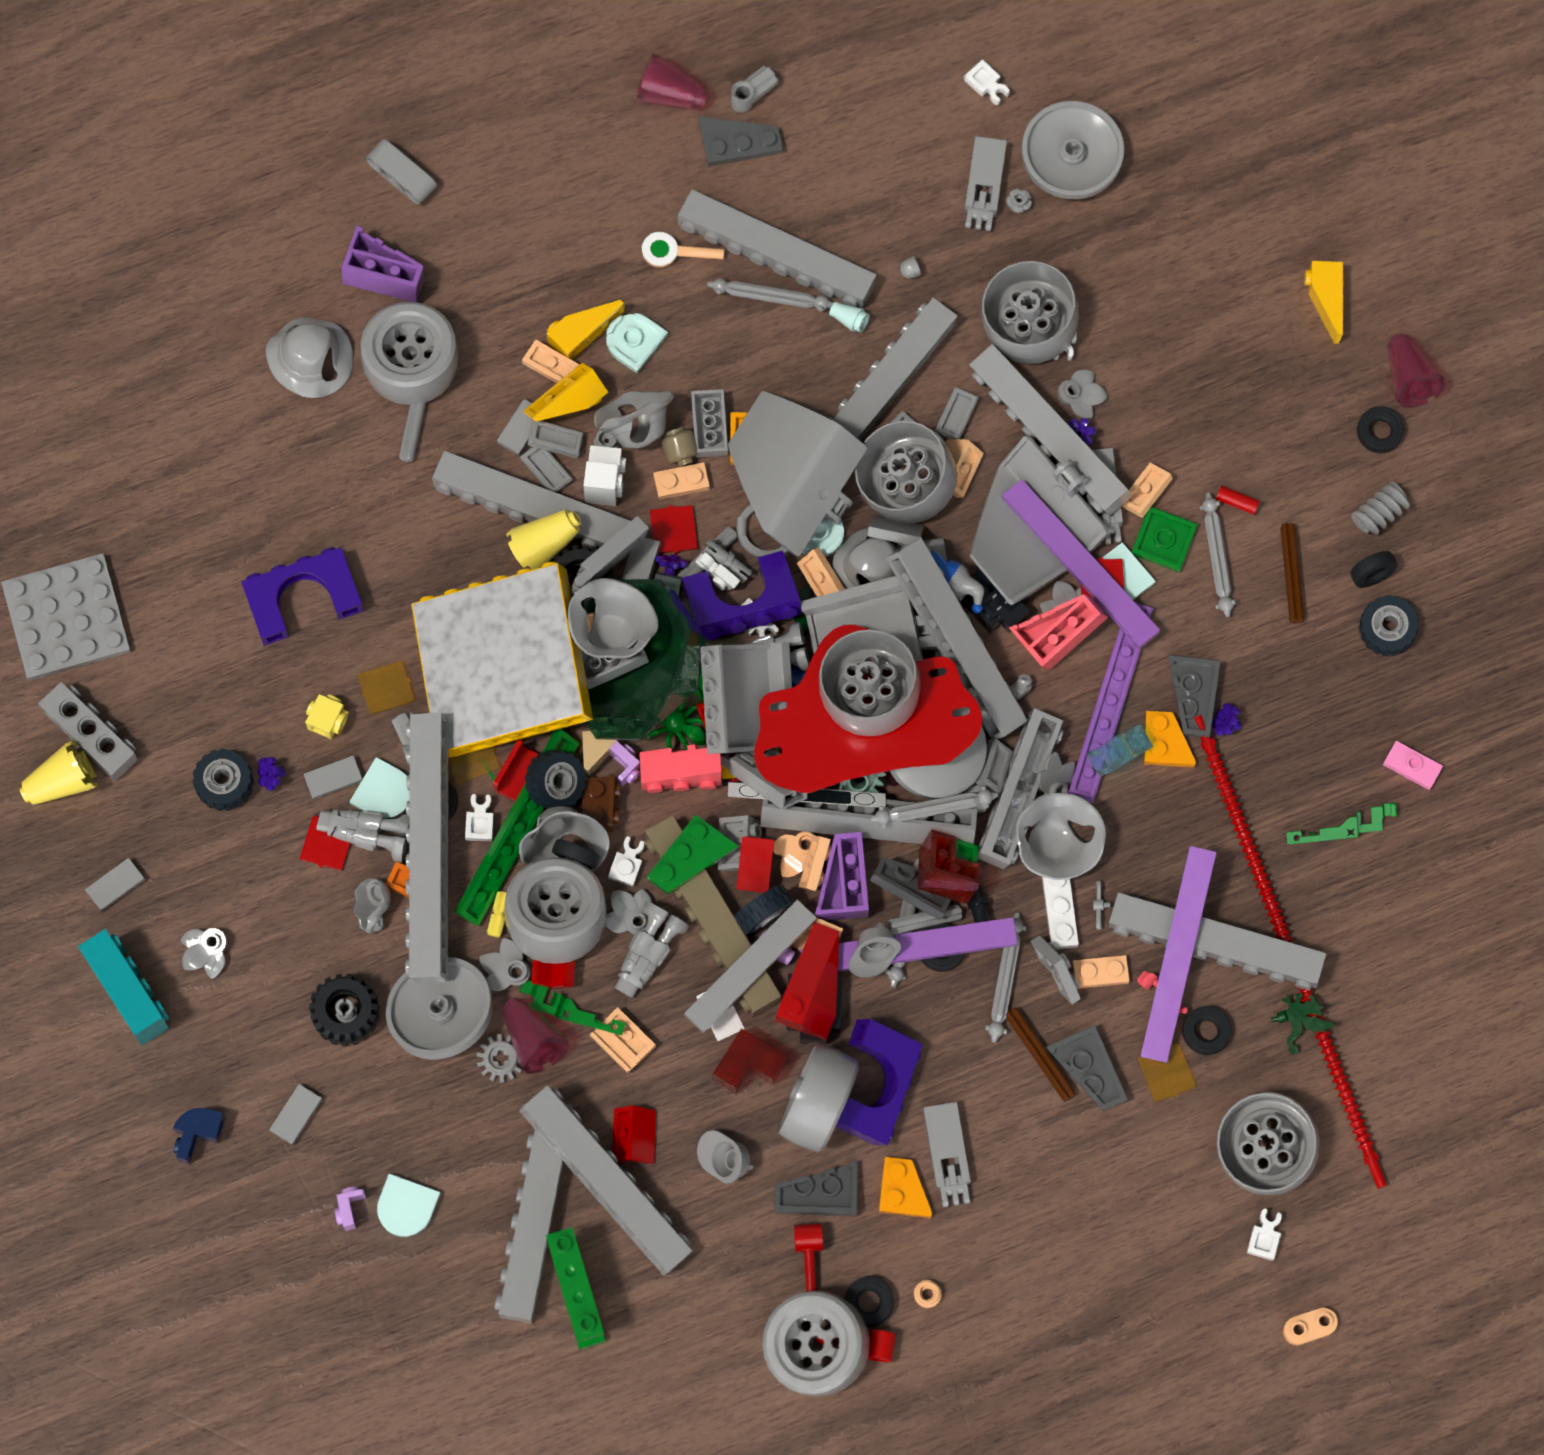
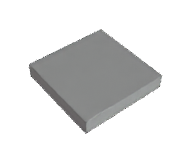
(893, 531)

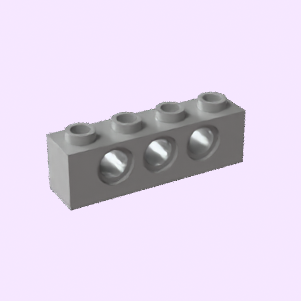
(112, 763)

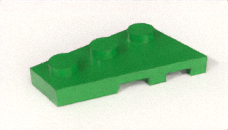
(691, 853)

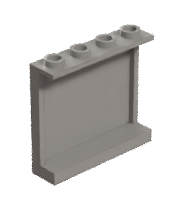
(873, 605)
(732, 689)

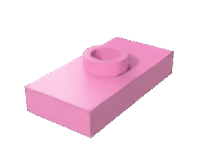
(1412, 765)

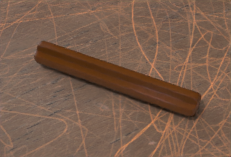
(1292, 573)
(1040, 1054)

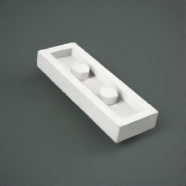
(1060, 913)

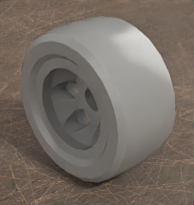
(1035, 286)
(418, 378)
(881, 464)
(869, 655)
(555, 933)
(818, 1098)
(1257, 1110)
(785, 1327)

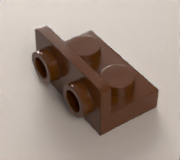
(599, 800)

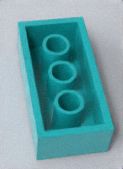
(120, 981)

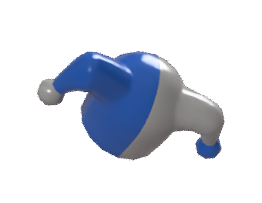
(960, 580)

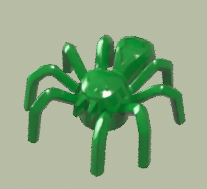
(677, 723)

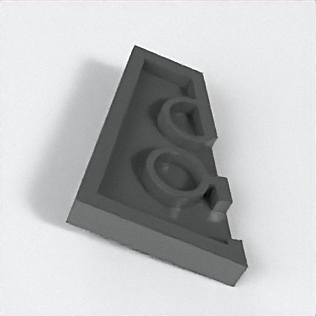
(737, 141)
(1196, 692)
(903, 882)
(1090, 1066)
(820, 1194)

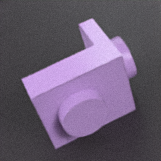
(625, 756)
(344, 1213)

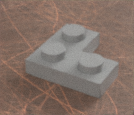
(1058, 966)

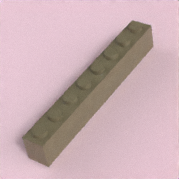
(714, 920)

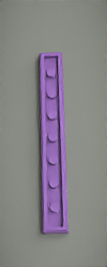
(1080, 564)
(1106, 711)
(944, 941)
(1178, 954)

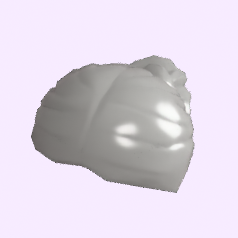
(371, 902)

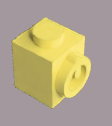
(326, 716)

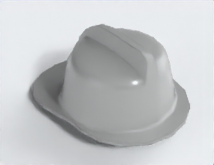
(874, 951)
(723, 1156)

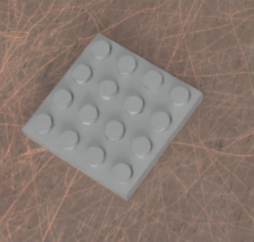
(65, 617)

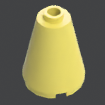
(543, 538)
(59, 776)

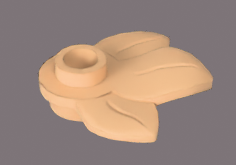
(792, 853)

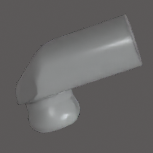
(1021, 686)

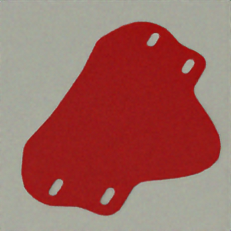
(823, 754)

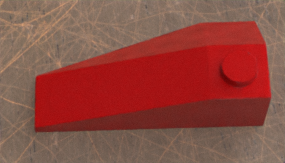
(812, 990)

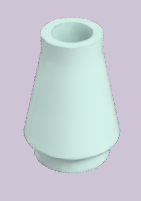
(850, 316)

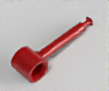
(809, 1240)
(881, 1345)

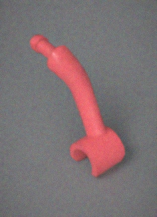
(1148, 979)

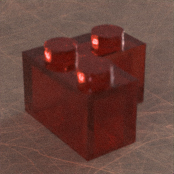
(945, 873)
(745, 1056)

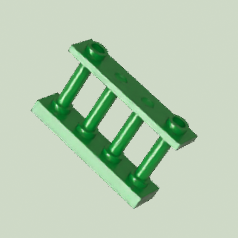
(575, 1288)

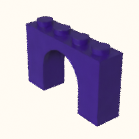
(326, 569)
(718, 619)
(898, 1059)

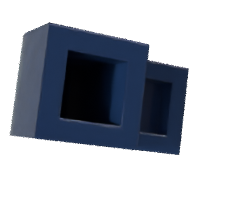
(194, 1125)

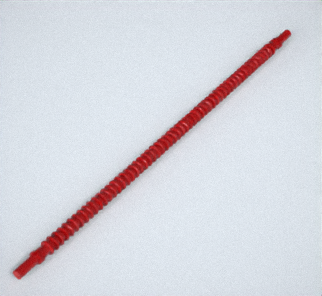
(1208, 745)

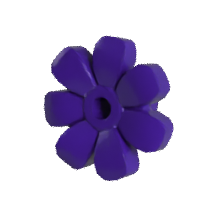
(1083, 430)
(671, 563)
(1226, 720)
(270, 773)

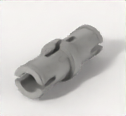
(727, 559)
(345, 1011)

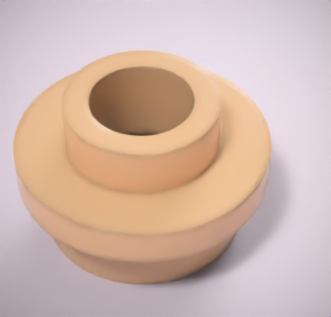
(927, 1285)

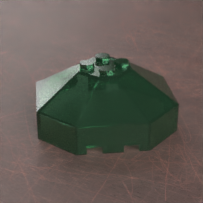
(645, 696)

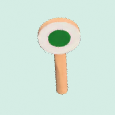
(661, 250)

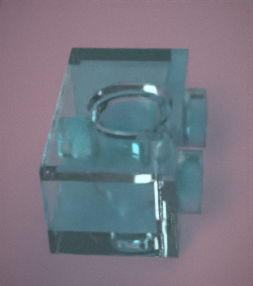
(1119, 750)

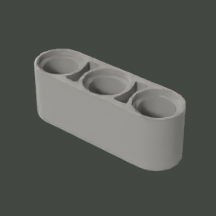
(401, 172)

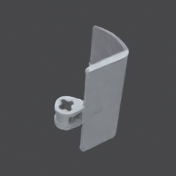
(793, 468)
(1007, 547)

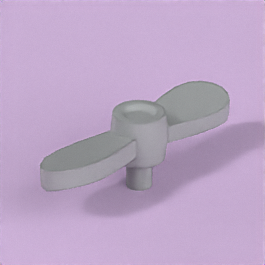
(1099, 905)

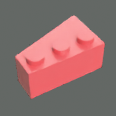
(1060, 630)
(679, 769)

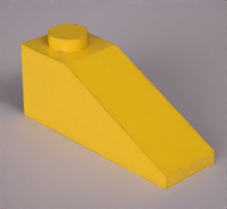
(1326, 293)
(580, 329)
(573, 393)

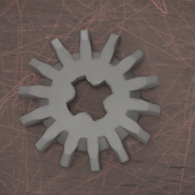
(493, 1066)

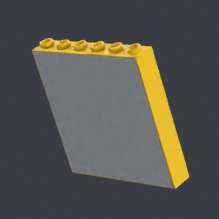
(502, 659)

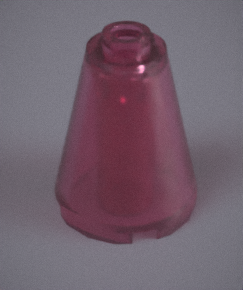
(669, 86)
(1412, 373)
(533, 1036)

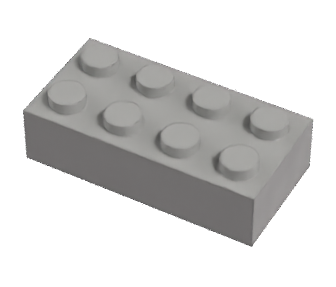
(709, 423)
(604, 669)

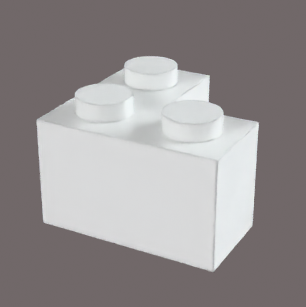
(603, 477)

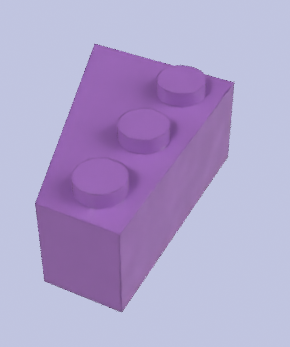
(381, 269)
(844, 883)

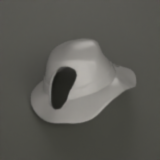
(299, 355)
(651, 414)
(863, 557)
(619, 619)
(557, 823)
(1052, 845)

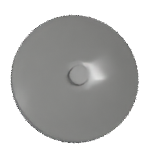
(1072, 150)
(946, 779)
(440, 1016)

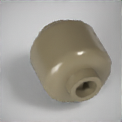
(679, 446)

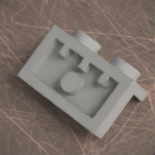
(735, 829)

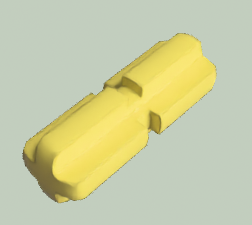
(497, 919)

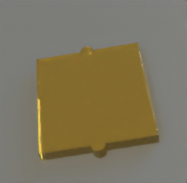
(386, 688)
(473, 765)
(1167, 1078)

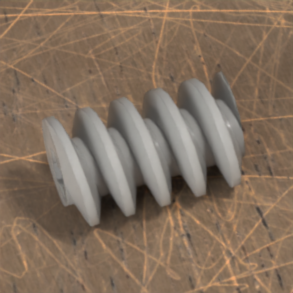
(1380, 508)

